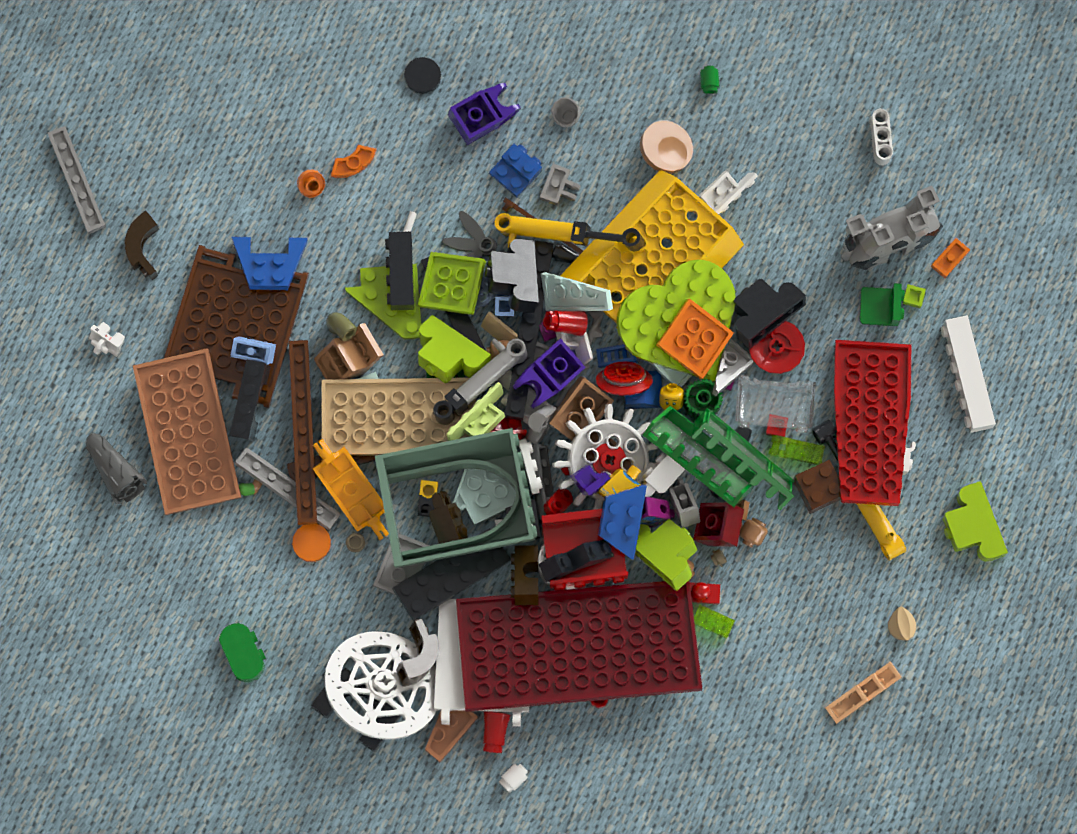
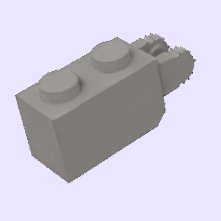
(684, 503)

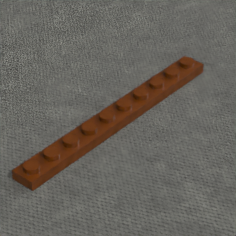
(302, 432)

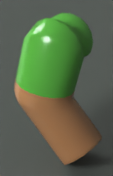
(250, 488)

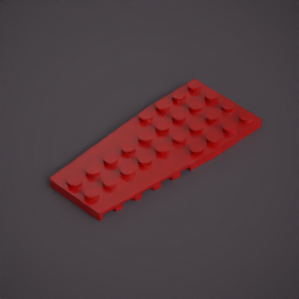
(871, 419)

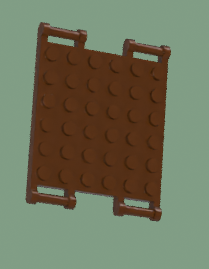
(223, 307)

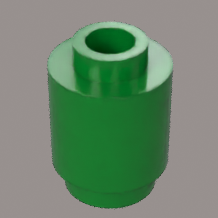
(709, 79)

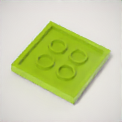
(452, 283)

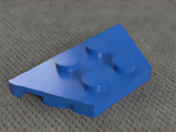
(622, 519)

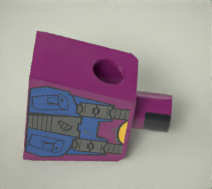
(656, 512)

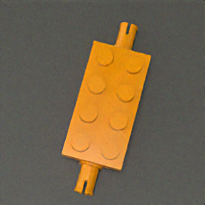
(350, 489)

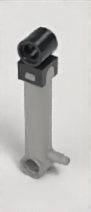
(459, 399)

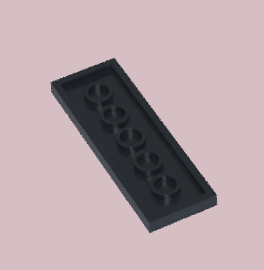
(447, 579)

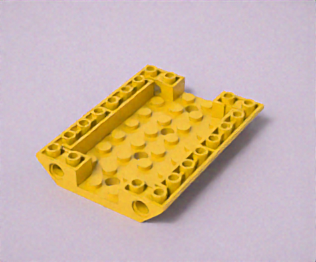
(657, 214)

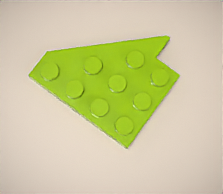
(373, 296)

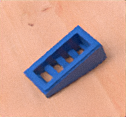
(601, 364)

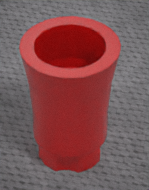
(566, 322)
(495, 731)

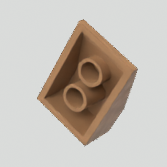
(579, 397)

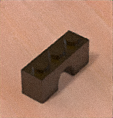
(525, 588)

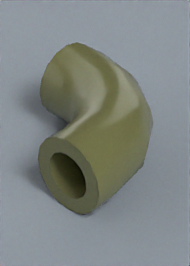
(340, 325)

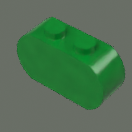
(242, 652)

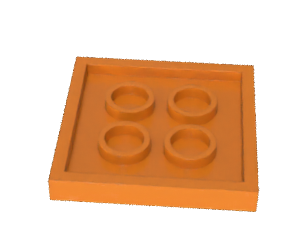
(695, 338)

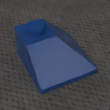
(648, 398)

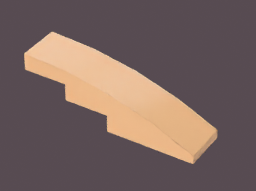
(863, 692)

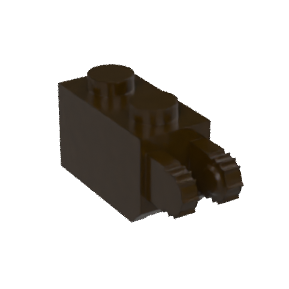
(446, 519)

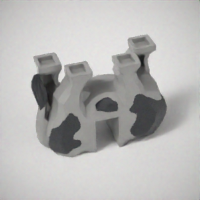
(899, 229)

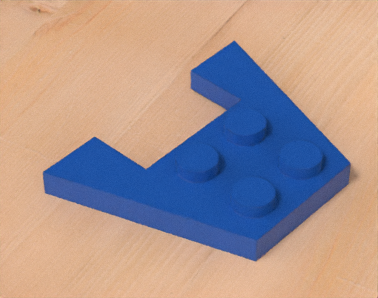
(269, 270)

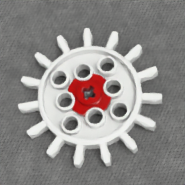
(605, 429)

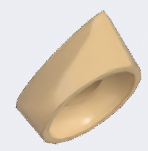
(902, 624)

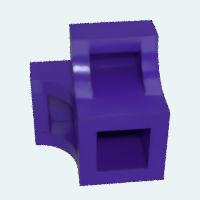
(588, 480)

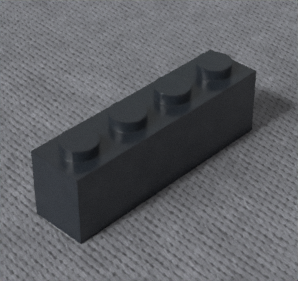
(401, 271)

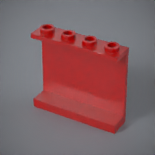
(568, 530)

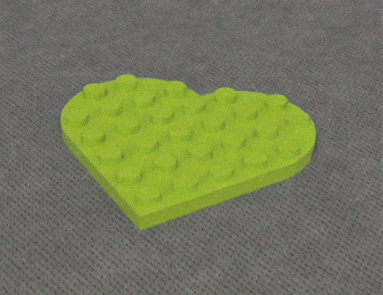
(651, 309)

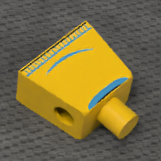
(620, 481)

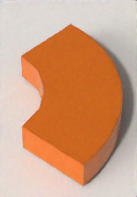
(354, 163)

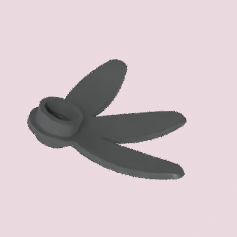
(477, 245)

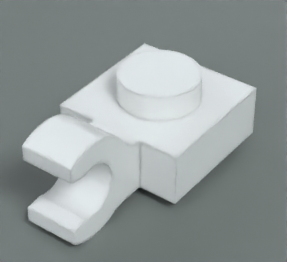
(907, 461)

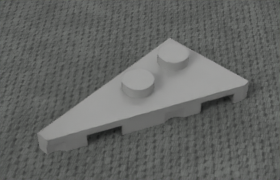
(731, 365)

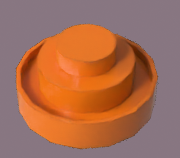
(311, 183)

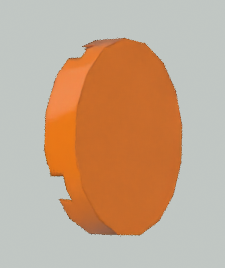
(311, 542)

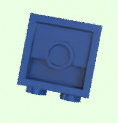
(516, 169)

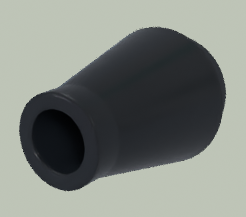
(564, 254)

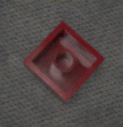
(719, 524)

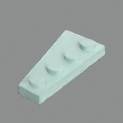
(572, 295)

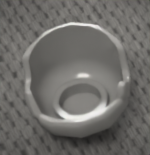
(565, 112)

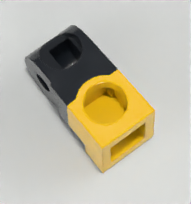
(425, 504)

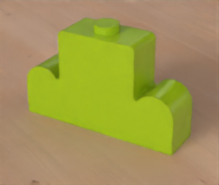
(448, 351)
(974, 524)
(667, 552)

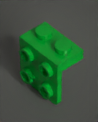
(882, 305)

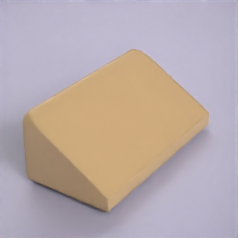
(497, 328)

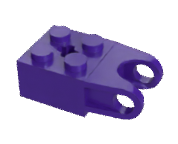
(486, 108)
(545, 377)

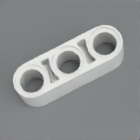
(884, 129)

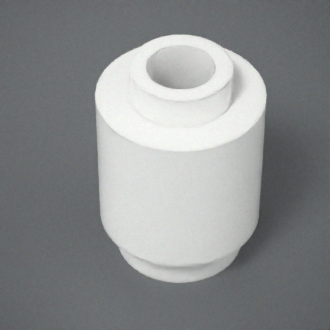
(513, 777)

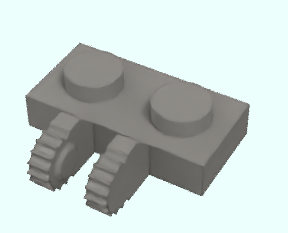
(555, 185)

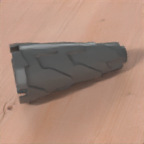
(117, 473)

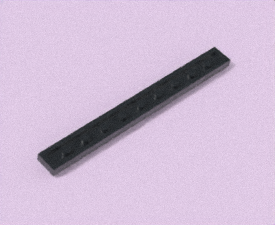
(528, 334)

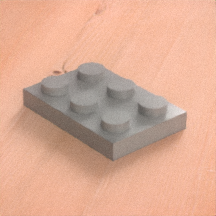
(389, 575)

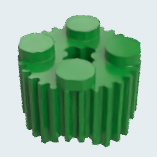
(697, 390)

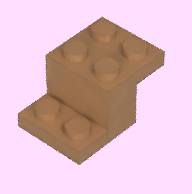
(349, 358)

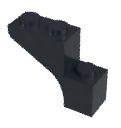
(575, 559)

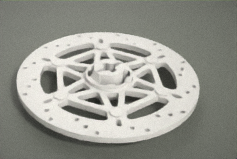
(379, 688)

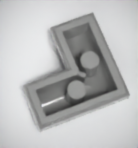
(539, 423)

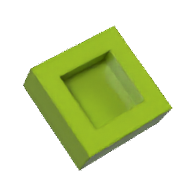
(914, 296)

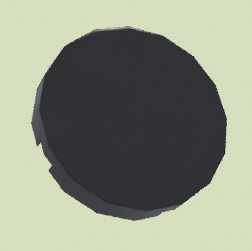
(422, 75)

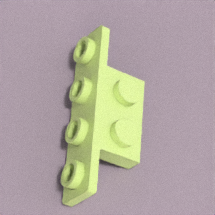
(481, 417)

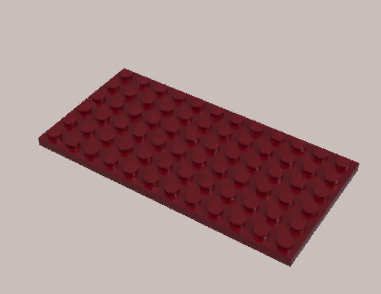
(578, 646)

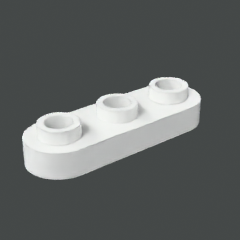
(530, 466)

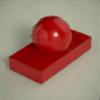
(705, 593)

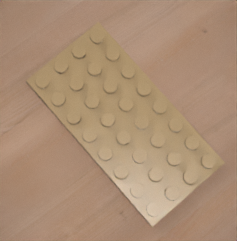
(384, 414)

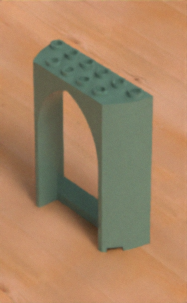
(487, 452)

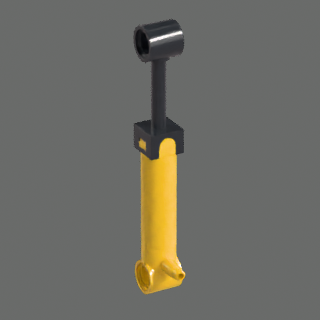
(571, 232)
(889, 542)

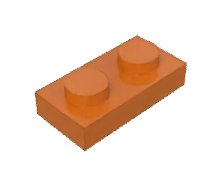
(950, 258)

